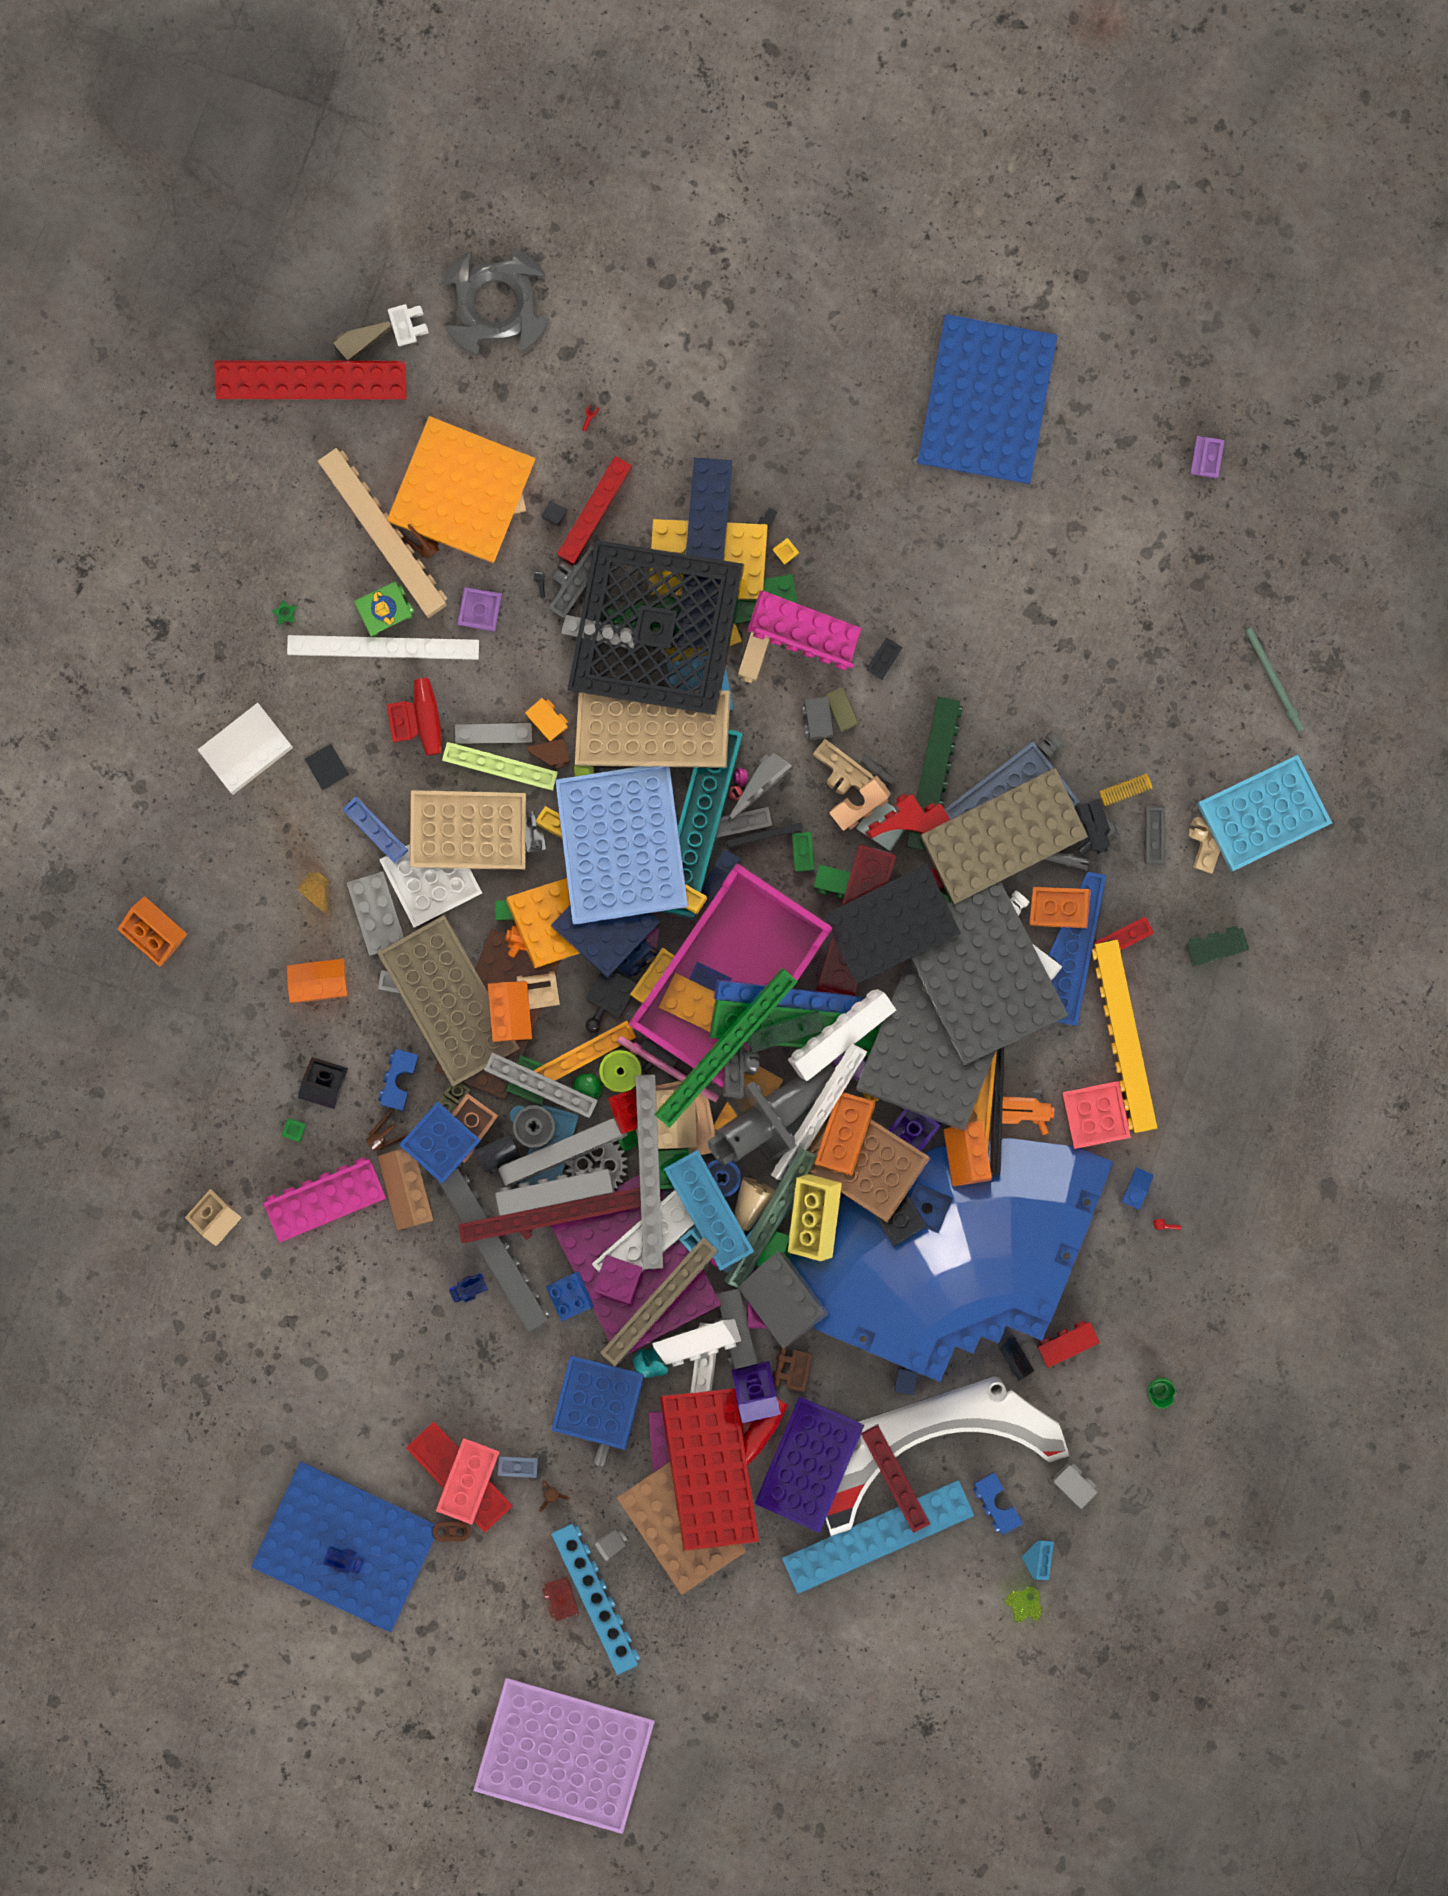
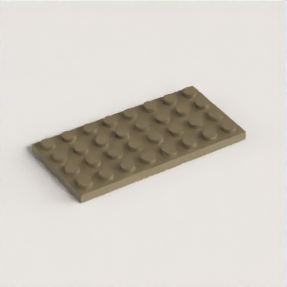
(1003, 835)
(445, 999)

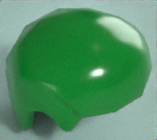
(589, 1085)
(1161, 1392)

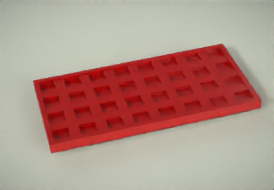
(709, 1469)

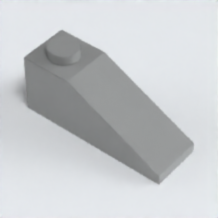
(611, 1543)

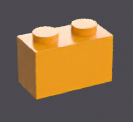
(547, 720)

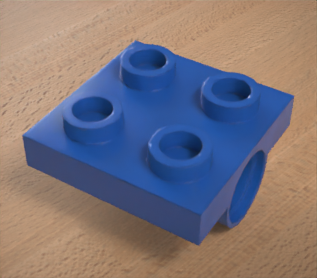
(570, 1296)

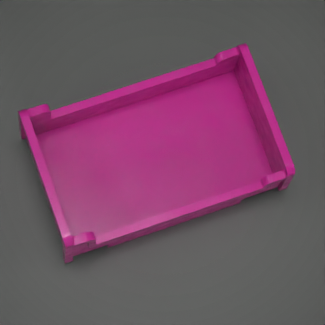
(744, 935)

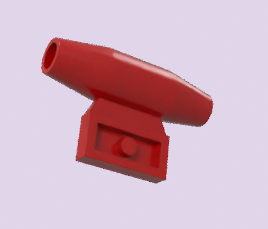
(416, 719)
(758, 1432)

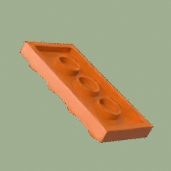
(845, 1133)

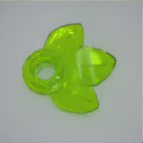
(1022, 1606)

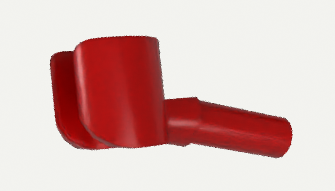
(589, 416)
(1159, 1224)

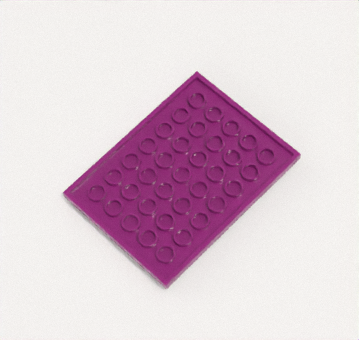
(591, 1237)

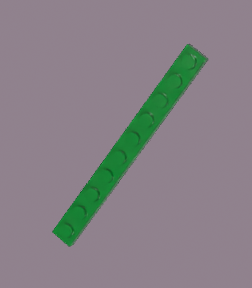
(725, 1047)

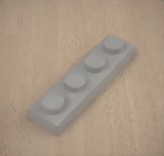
(572, 624)

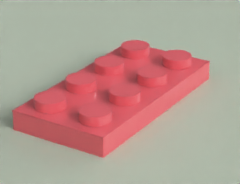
(467, 1481)

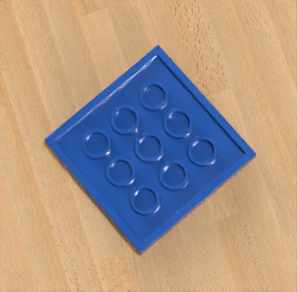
(598, 1402)

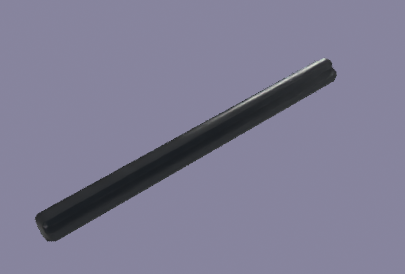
(996, 1121)

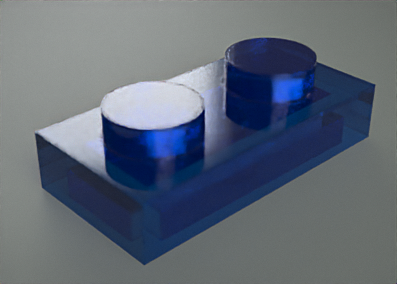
(707, 976)

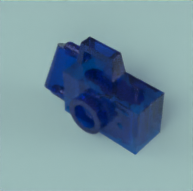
(468, 1288)
(343, 1560)

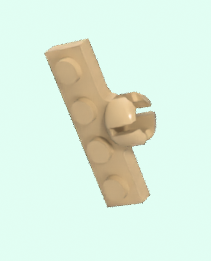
(843, 768)
(1208, 849)

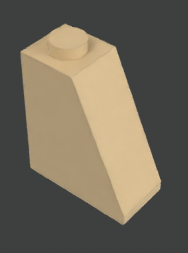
(753, 659)

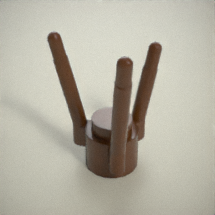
(428, 547)
(376, 1140)
(551, 1495)

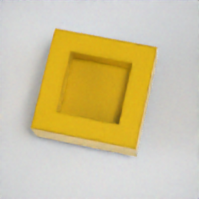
(785, 551)

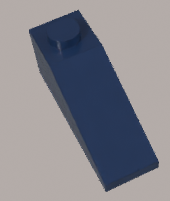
(718, 875)

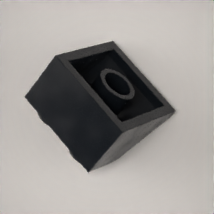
(322, 1083)
(497, 1154)

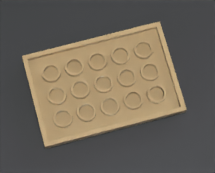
(467, 830)

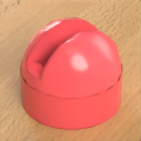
(731, 795)

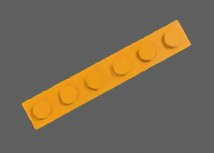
(586, 1052)

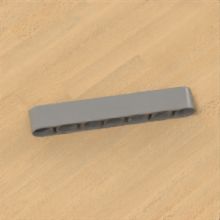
(560, 1152)

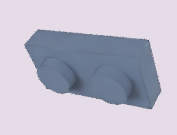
(517, 1467)

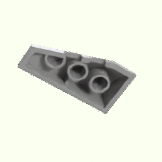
(767, 774)

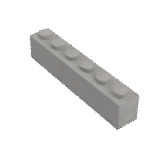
(555, 1192)

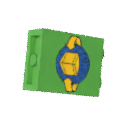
(384, 608)

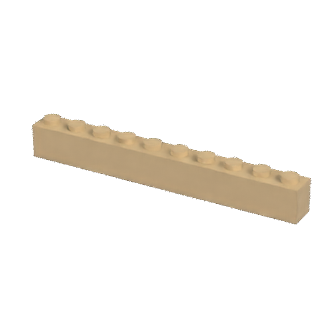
(382, 533)

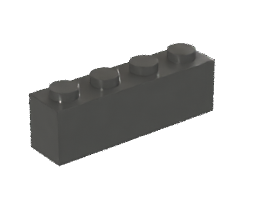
(733, 1308)

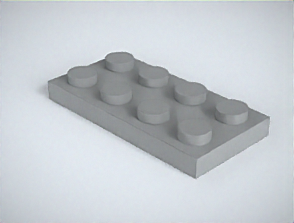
(375, 912)

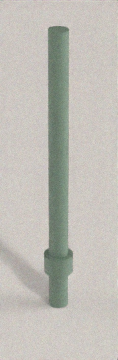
(1291, 713)

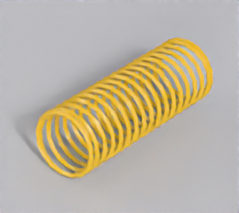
(1114, 787)

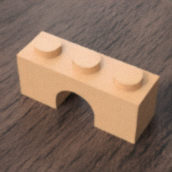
(847, 814)

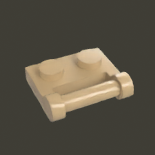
(542, 996)

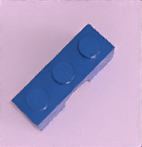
(401, 1063)
(987, 1489)

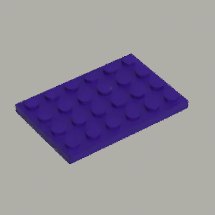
(809, 1464)

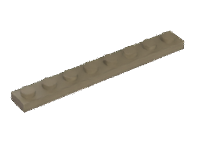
(659, 1301)

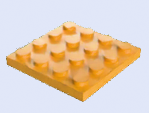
(533, 916)

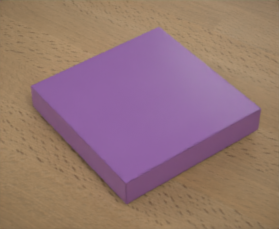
(479, 609)

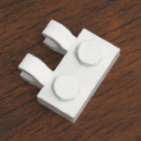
(402, 324)

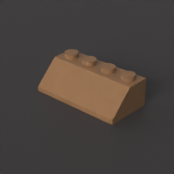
(405, 1189)

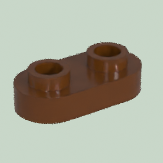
(450, 1531)

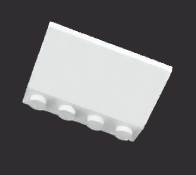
(245, 748)

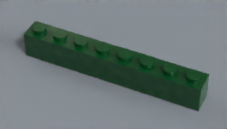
(936, 759)

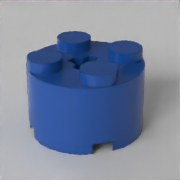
(733, 1176)

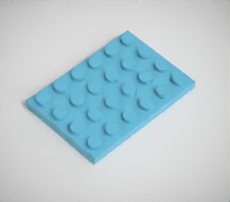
(1264, 813)

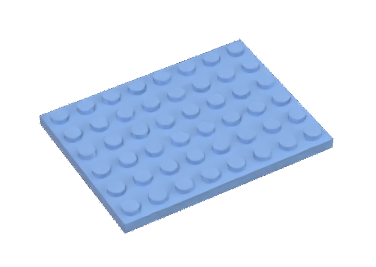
(621, 843)

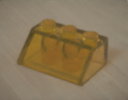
(317, 891)

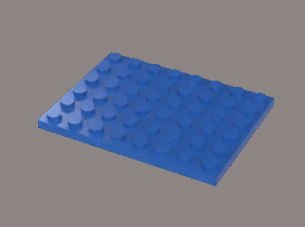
(987, 399)
(332, 1513)

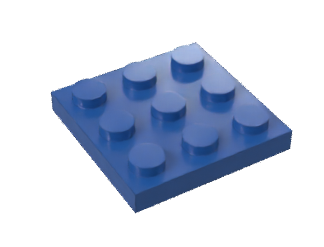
(440, 1142)

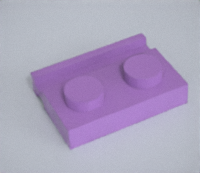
(1207, 457)

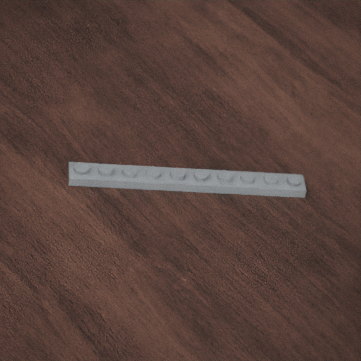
(649, 1172)

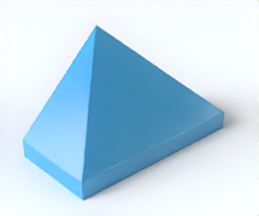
(1039, 1559)

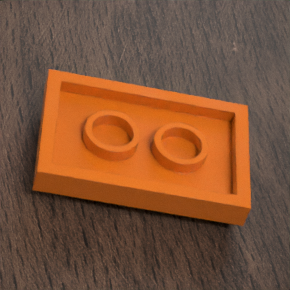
(1060, 907)

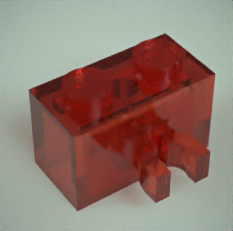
(561, 1598)

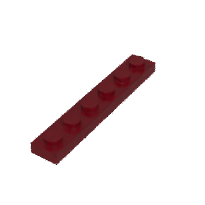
(895, 1478)

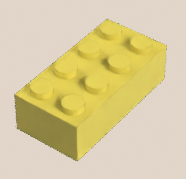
(814, 1217)

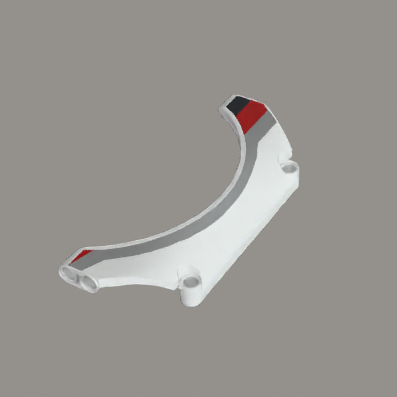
(960, 1410)

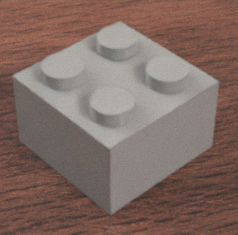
(1074, 1486)

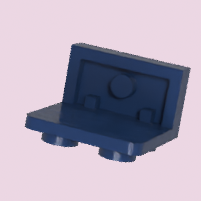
(638, 959)

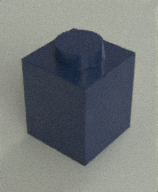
(905, 1381)

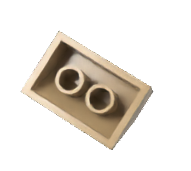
(682, 1132)

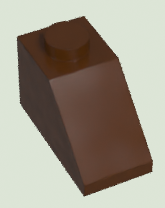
(551, 753)

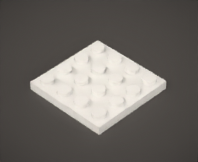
(429, 891)

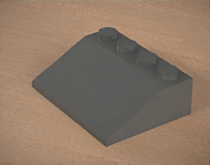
(782, 1299)

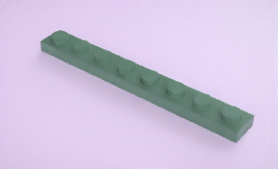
(771, 1216)

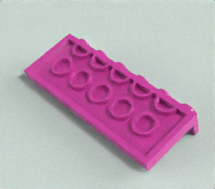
(804, 630)
(324, 1199)

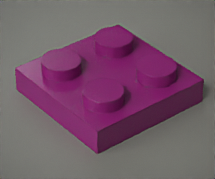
(618, 1279)

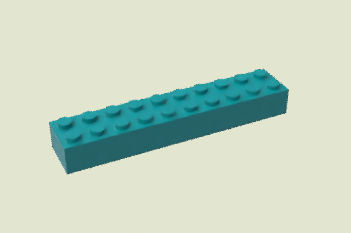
(702, 818)

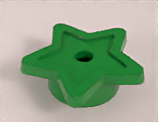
(284, 607)

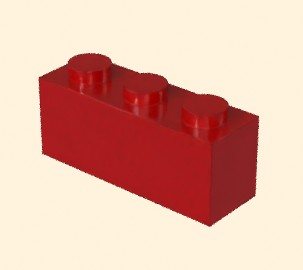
(1067, 1343)

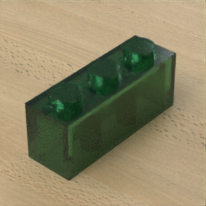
(1217, 946)

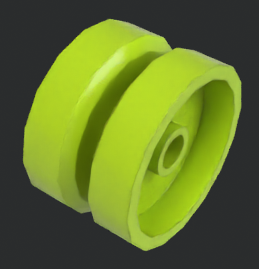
(612, 1063)

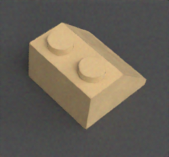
(213, 1217)

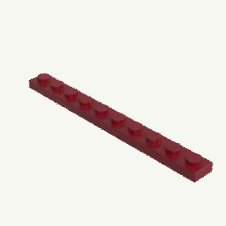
(550, 1215)

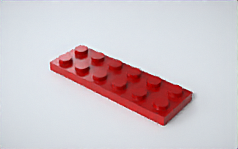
(437, 1455)

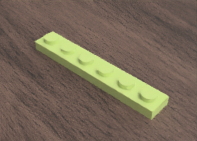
(500, 766)

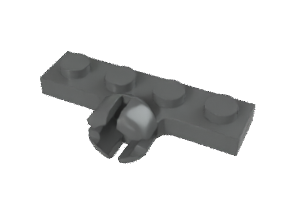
(571, 583)
(733, 1072)

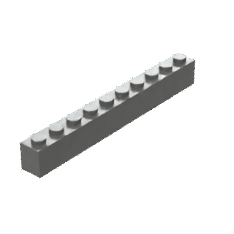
(496, 1253)

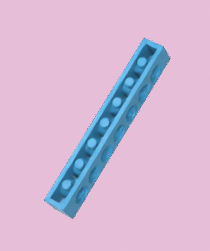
(620, 1663)

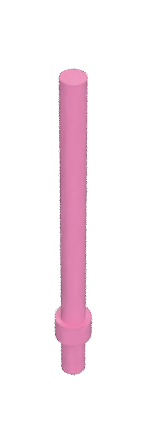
(636, 1049)

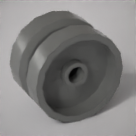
(523, 1122)

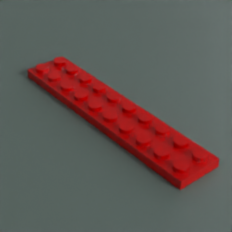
(310, 379)

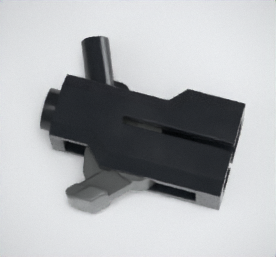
(1096, 829)

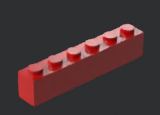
(594, 510)

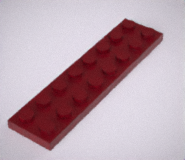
(870, 871)

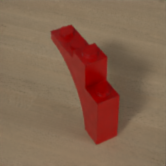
(909, 817)

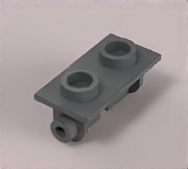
(534, 834)

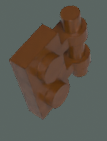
(798, 1369)

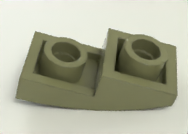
(842, 709)
(453, 1096)

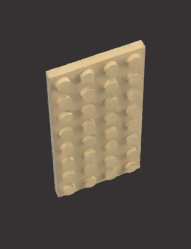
(649, 735)

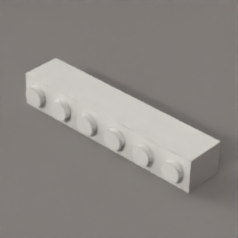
(839, 1036)

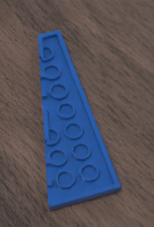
(1073, 952)

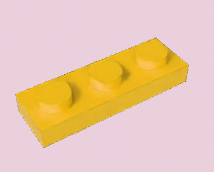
(652, 976)

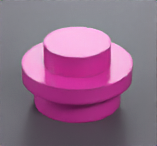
(740, 777)

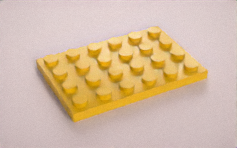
(743, 545)

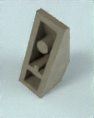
(357, 341)

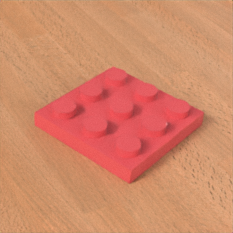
(1096, 1115)

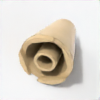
(751, 1202)

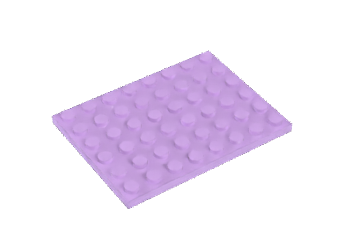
(564, 1755)

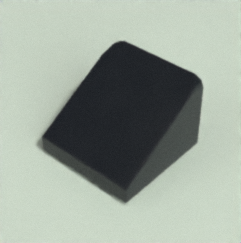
(554, 513)

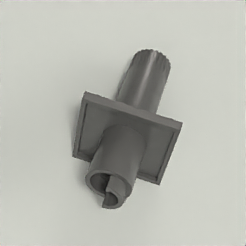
(764, 1120)

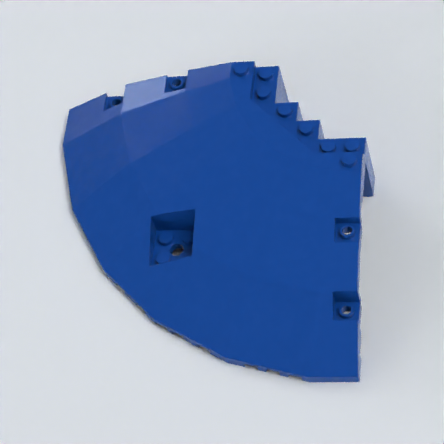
(976, 1267)

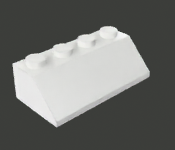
(697, 1342)

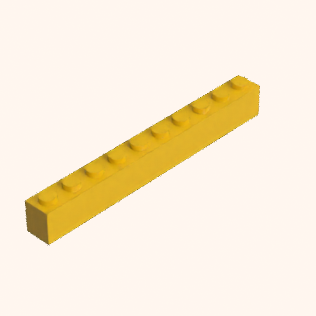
(1125, 1036)

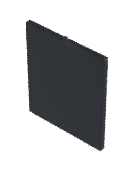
(326, 766)

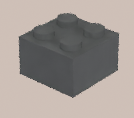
(818, 719)

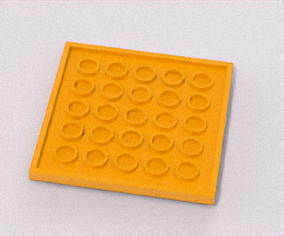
(461, 489)

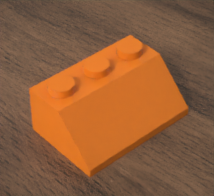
(152, 931)
(317, 981)
(509, 1011)
(967, 1154)

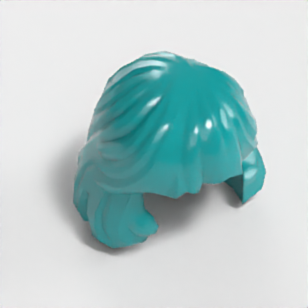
(649, 1363)

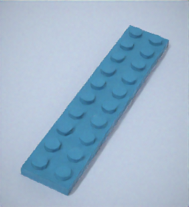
(875, 1538)

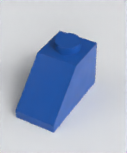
(1137, 1188)

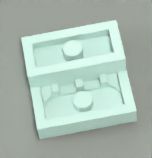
(885, 839)

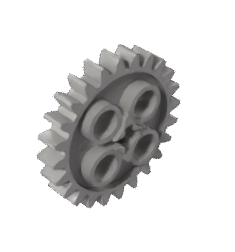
(609, 1153)

